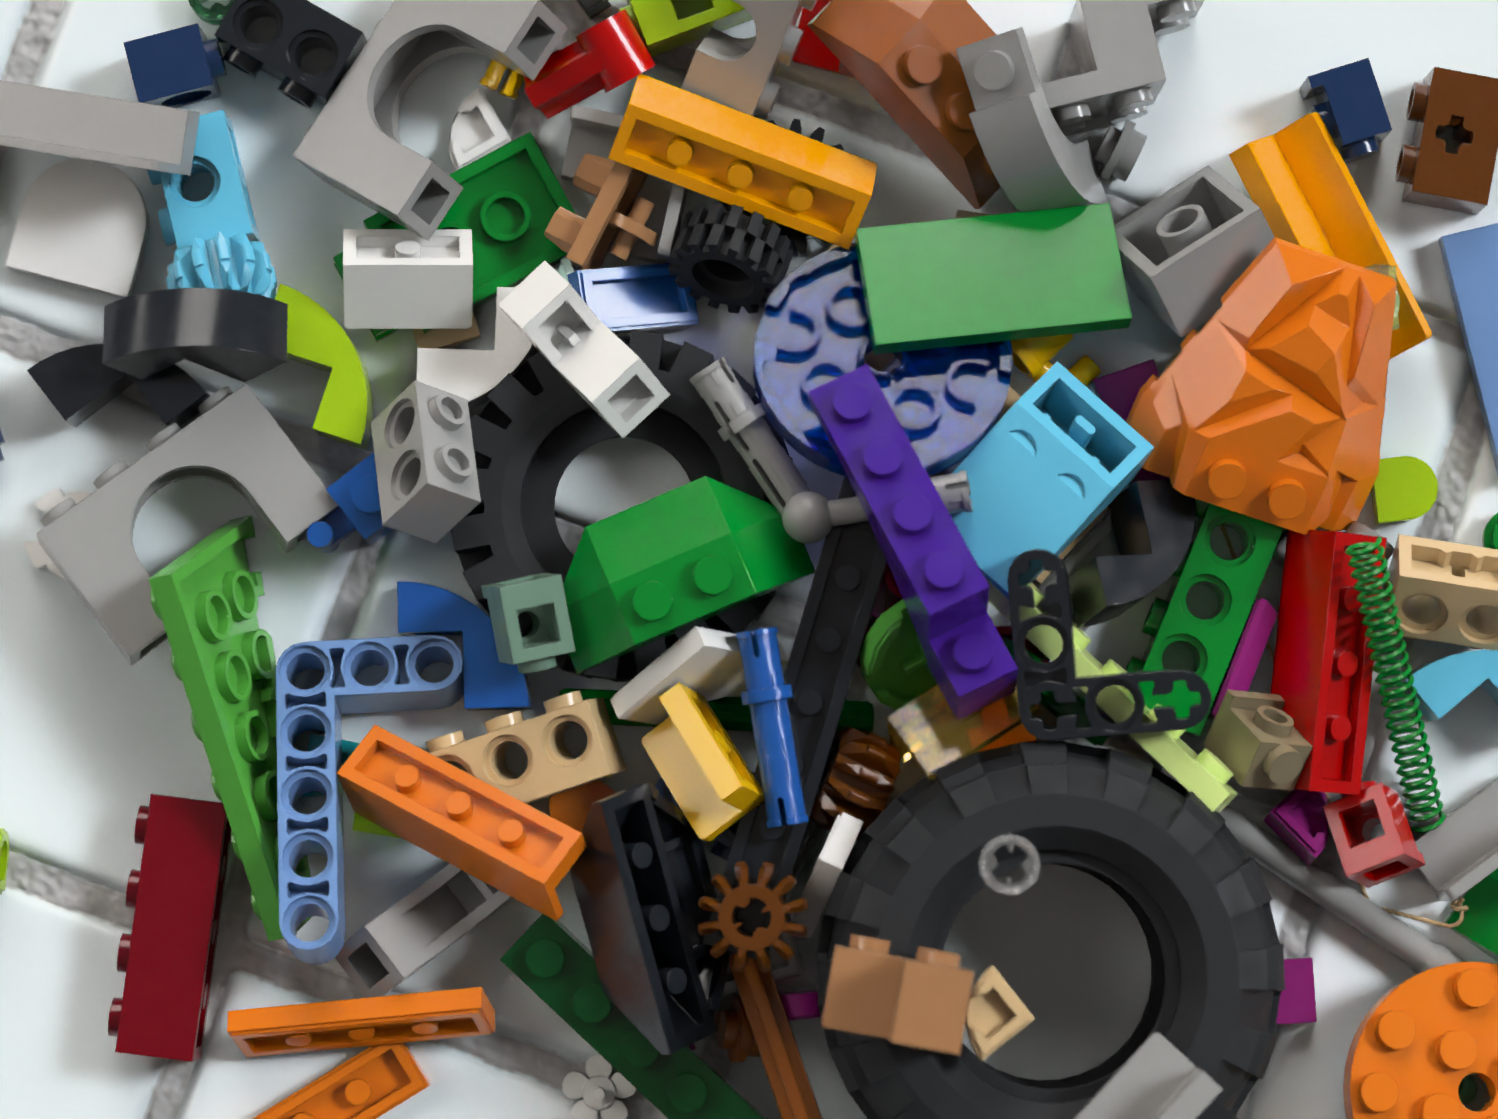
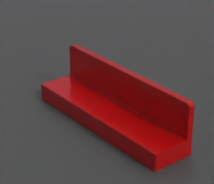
(1324, 657)

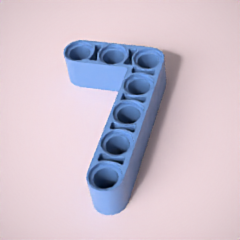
(317, 769)

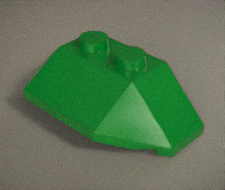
(674, 567)

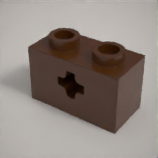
(1460, 178)

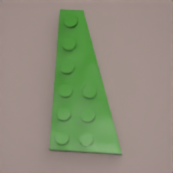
(231, 685)

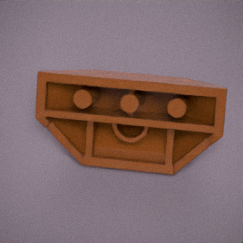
(912, 69)

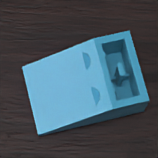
(1045, 474)

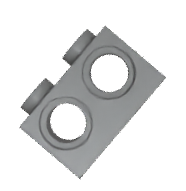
(425, 462)

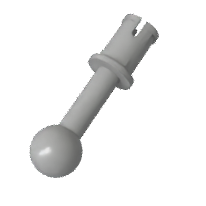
(811, 516)

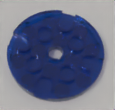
(820, 330)

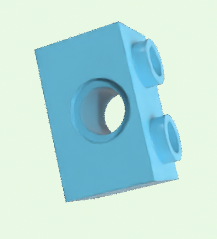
(229, 204)

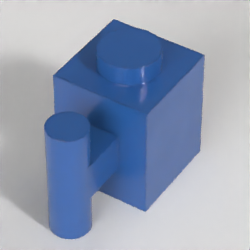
(358, 509)

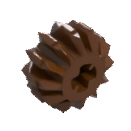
(856, 778)
(763, 935)

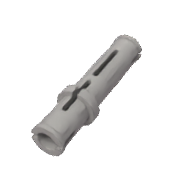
(749, 433)

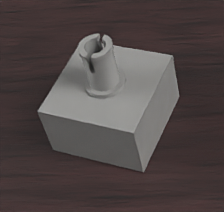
(1190, 248)

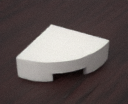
(475, 131)

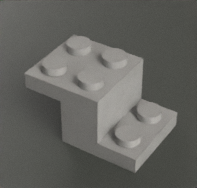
(1115, 59)

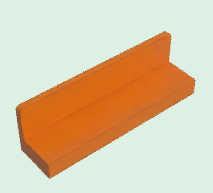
(461, 819)

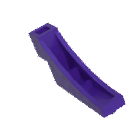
(920, 543)

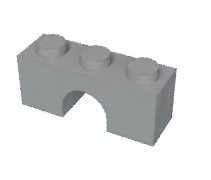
(742, 70)

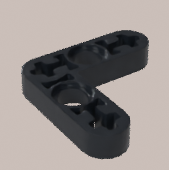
(1061, 674)

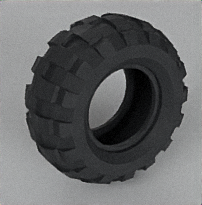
(1087, 810)

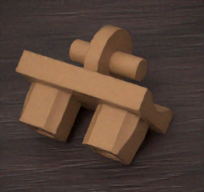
(615, 191)

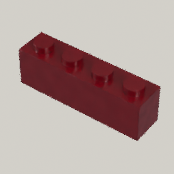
(173, 928)

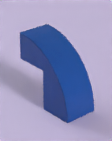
(436, 611)

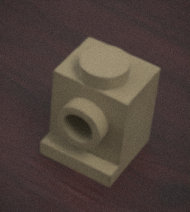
(1258, 740)

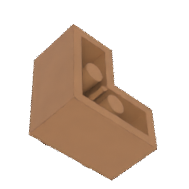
(898, 997)

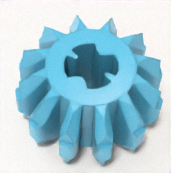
(223, 264)

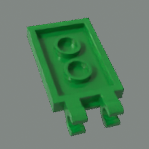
(508, 207)

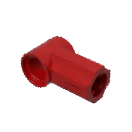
(597, 61)

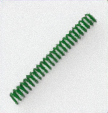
(1376, 613)

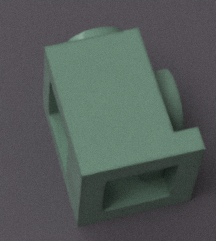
(551, 631)

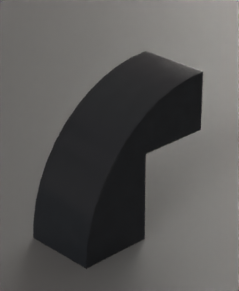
(209, 326)
(82, 385)
(1152, 537)

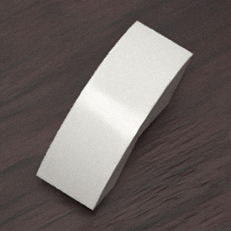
(583, 349)
(477, 372)

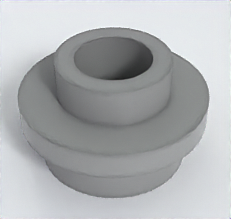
(1119, 151)

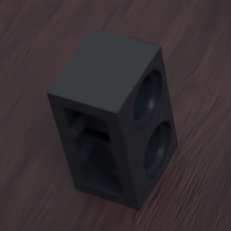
(298, 30)

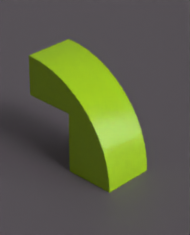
(323, 344)

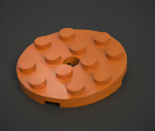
(1423, 1044)

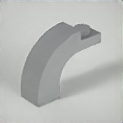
(1018, 131)
(417, 930)

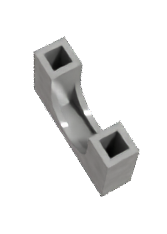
(357, 133)
(229, 443)

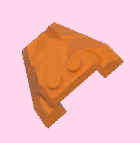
(1278, 393)

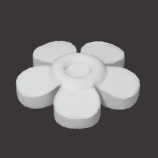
(598, 1091)

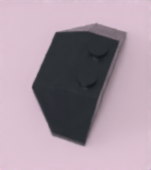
(642, 916)

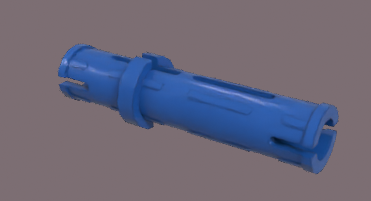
(772, 726)

